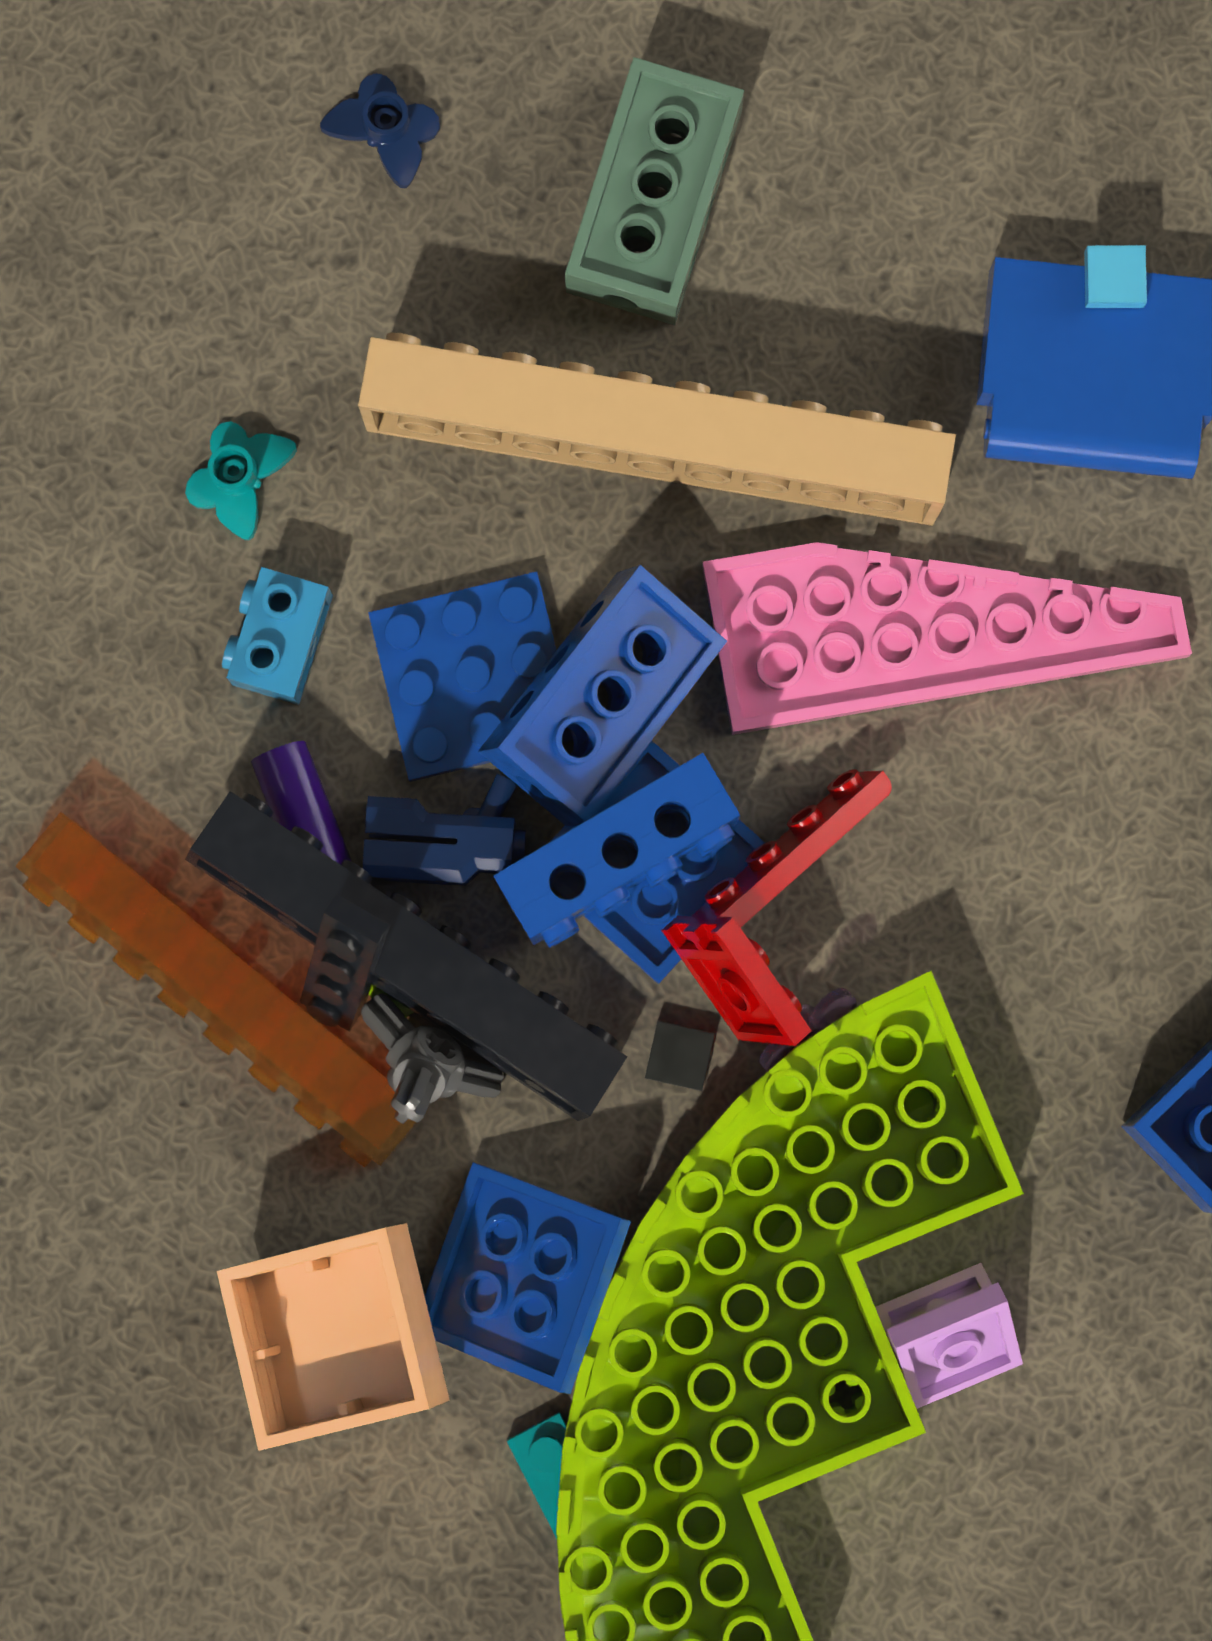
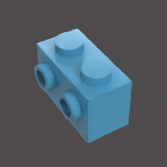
(277, 635)

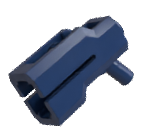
(482, 837)

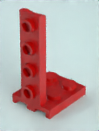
(715, 947)

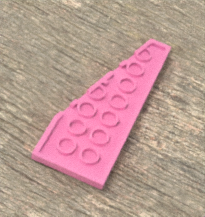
(871, 631)

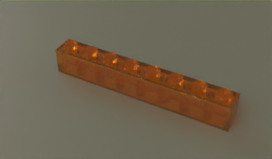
(218, 987)

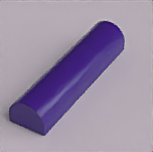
(298, 797)

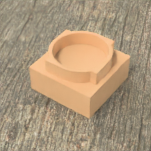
(333, 1336)

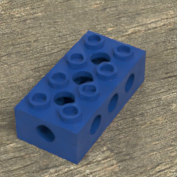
(640, 696)
(687, 791)

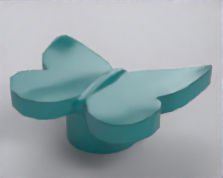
(236, 473)

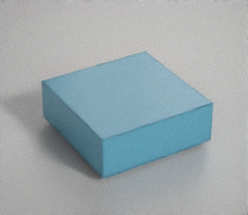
(1115, 276)

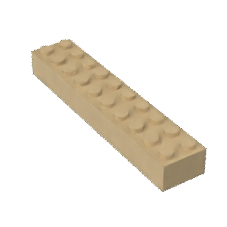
(656, 429)

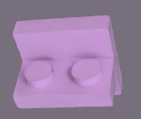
(951, 1334)

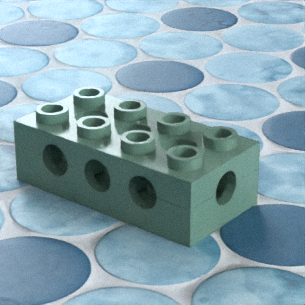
(634, 158)

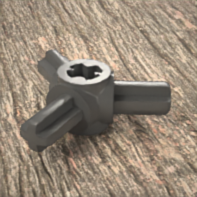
(424, 1062)

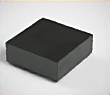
(679, 1055)

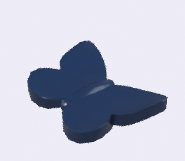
(386, 124)

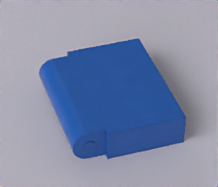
(1095, 382)

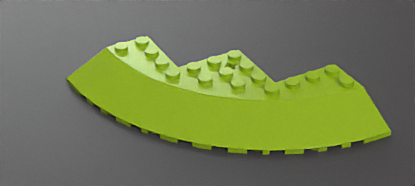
(747, 1314)

